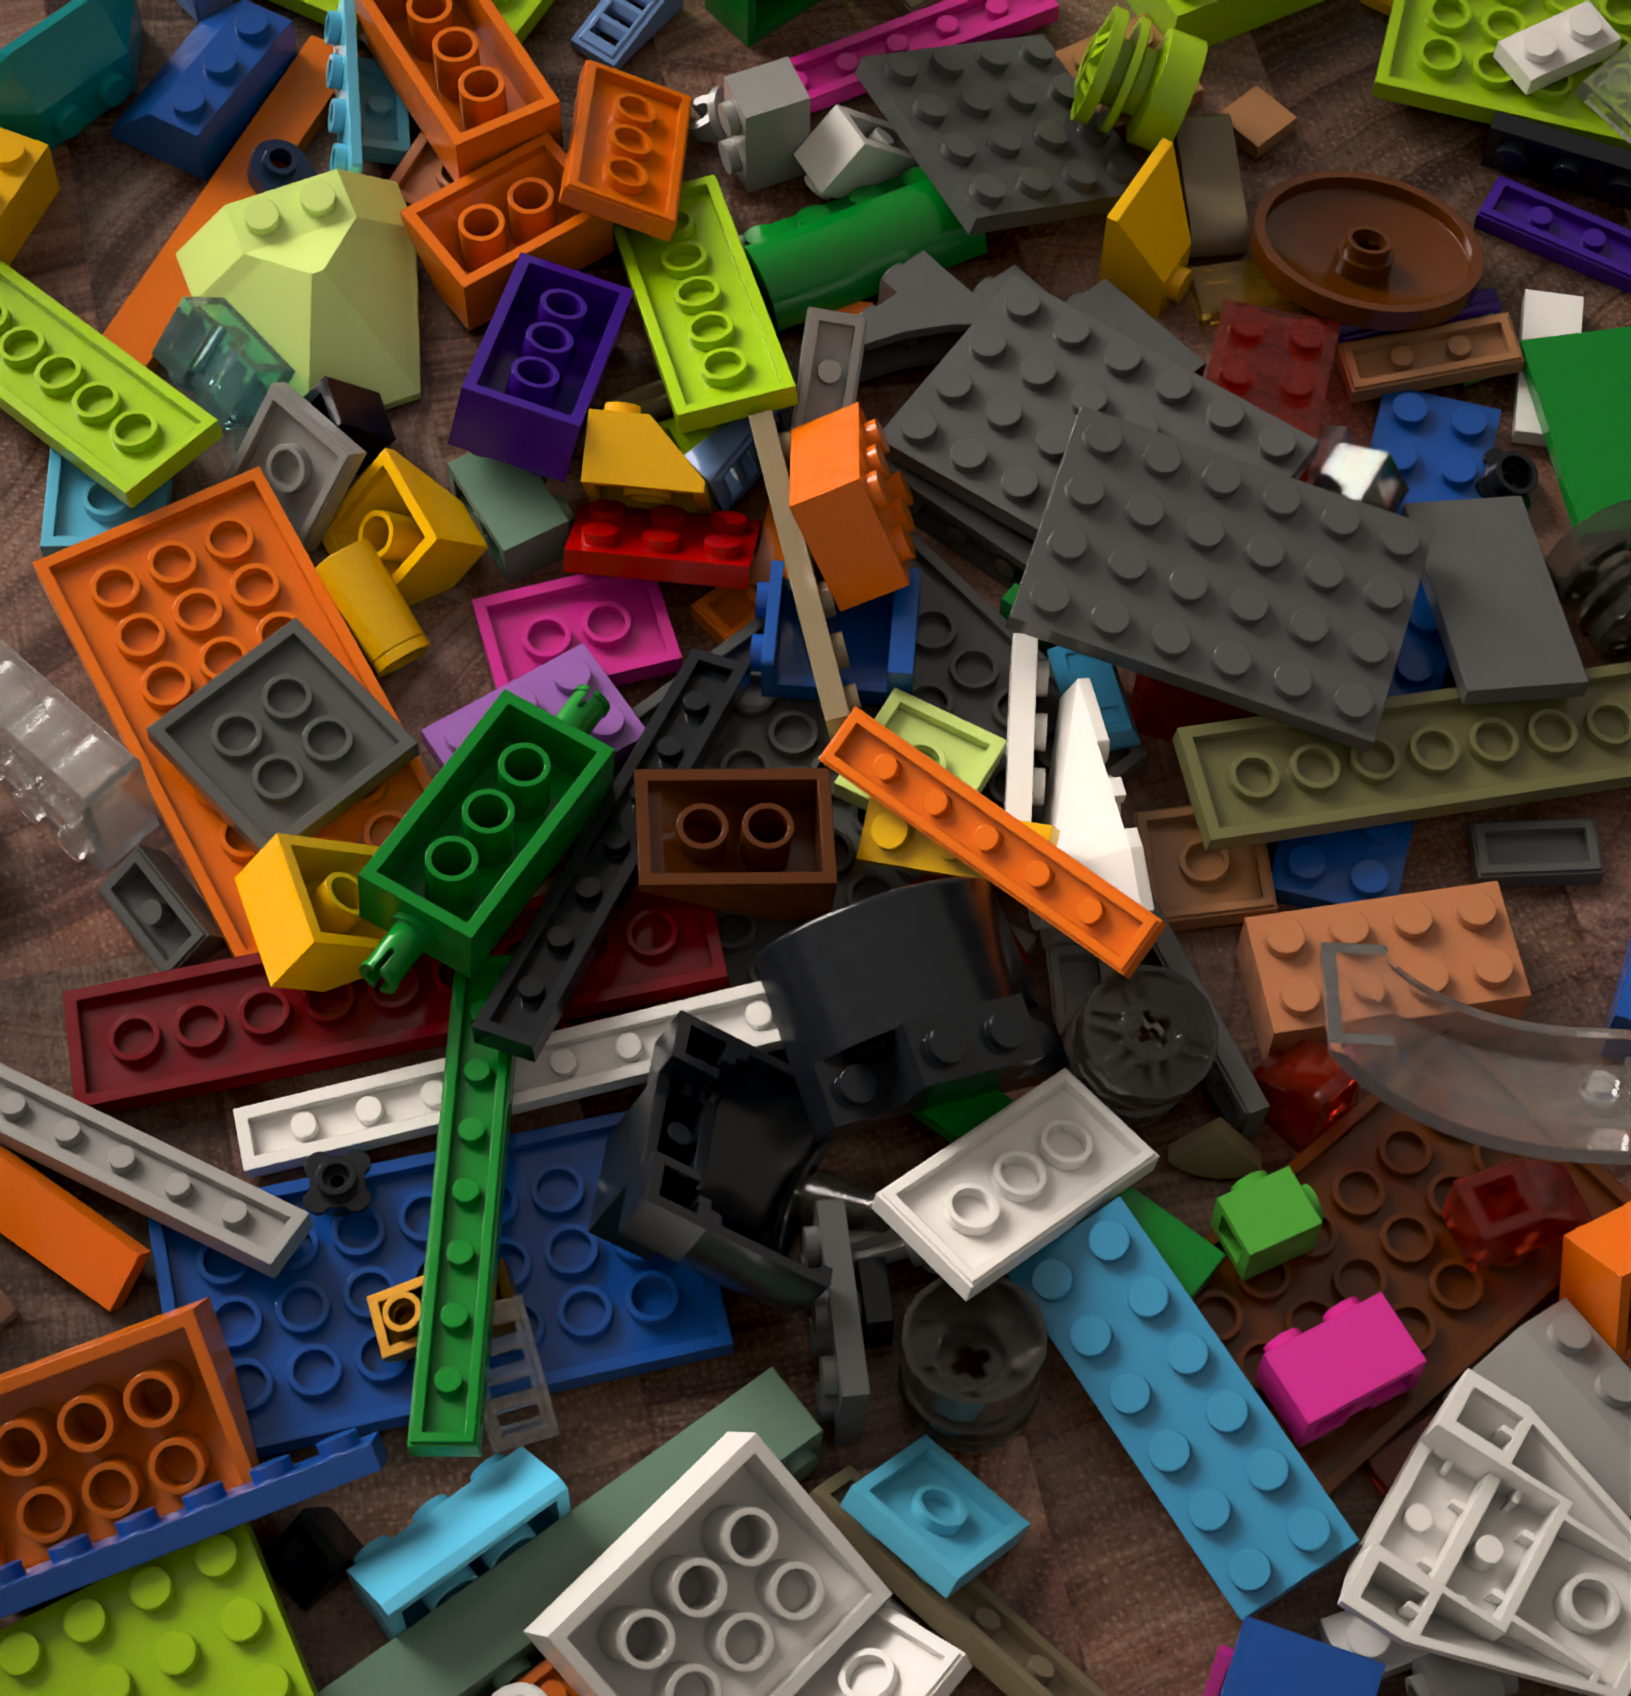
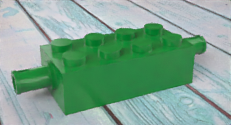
(484, 835)

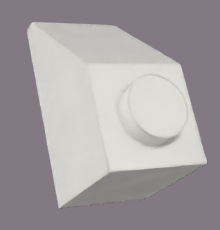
(851, 153)

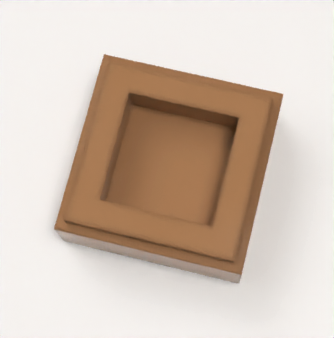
(1259, 122)

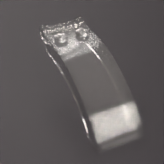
(1474, 1071)

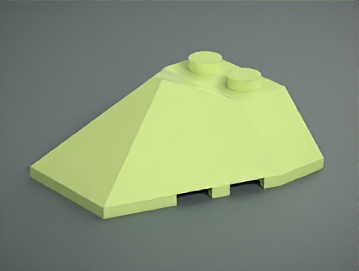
(321, 279)

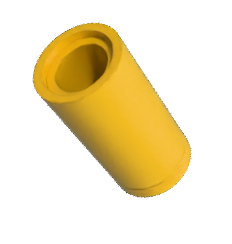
(373, 607)

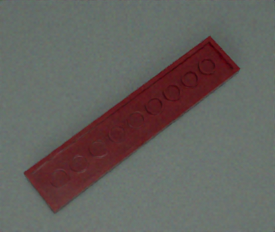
(230, 1029)

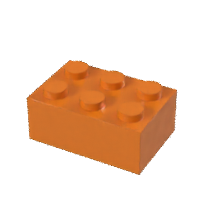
(851, 506)

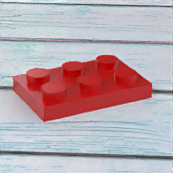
(663, 545)

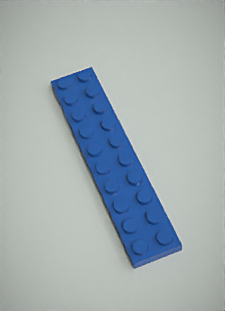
(1440, 456)

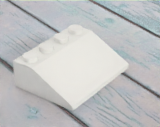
(714, 1589)

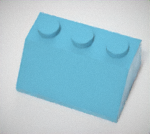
(457, 1539)

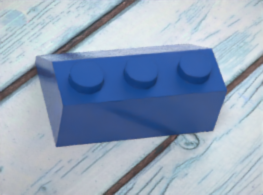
(210, 88)

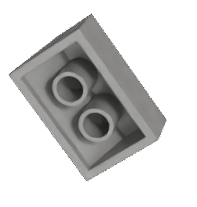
(1575, 1389)

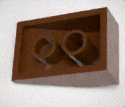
(738, 839)

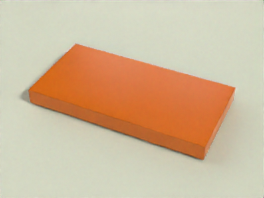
(626, 150)

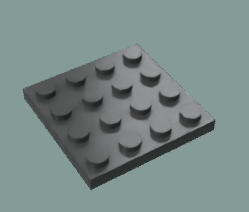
(999, 132)

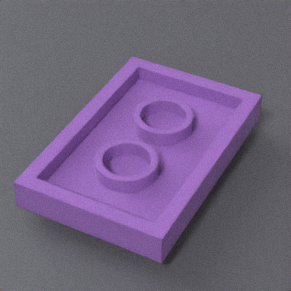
(548, 689)

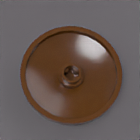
(1366, 250)

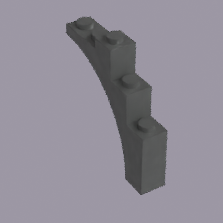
(928, 310)

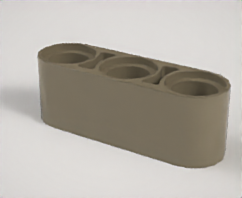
(1211, 186)

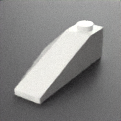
(1087, 805)

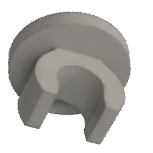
(709, 125)

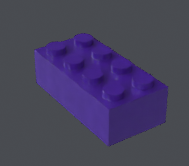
(540, 367)

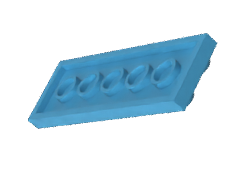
(1184, 1410)

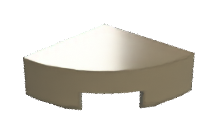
(1215, 1152)

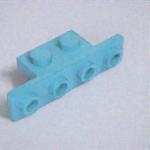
(366, 108)

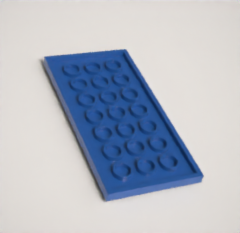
(309, 1338)

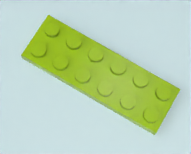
(706, 314)
(93, 396)

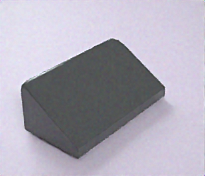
(162, 910)

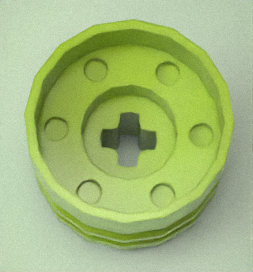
(1138, 80)

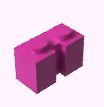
(1339, 1367)

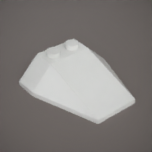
(1499, 1551)

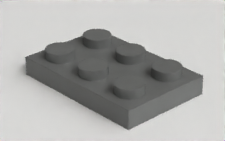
(835, 1326)

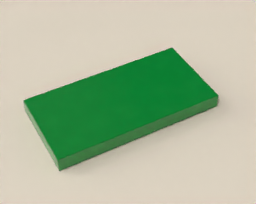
(1584, 413)

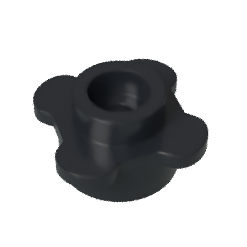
(1507, 475)
(342, 1200)

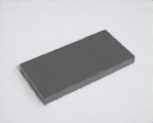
(1496, 603)

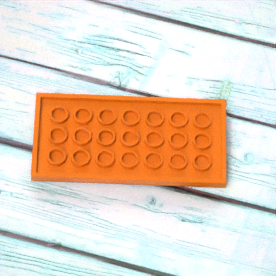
(173, 607)

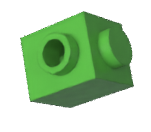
(1266, 1221)

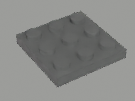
(283, 739)

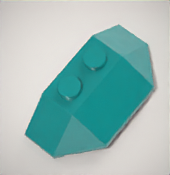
(70, 69)

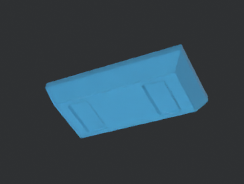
(1108, 689)

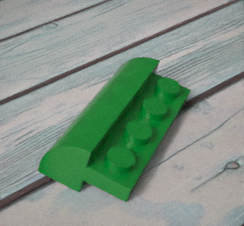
(844, 247)

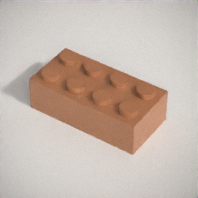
(1443, 937)

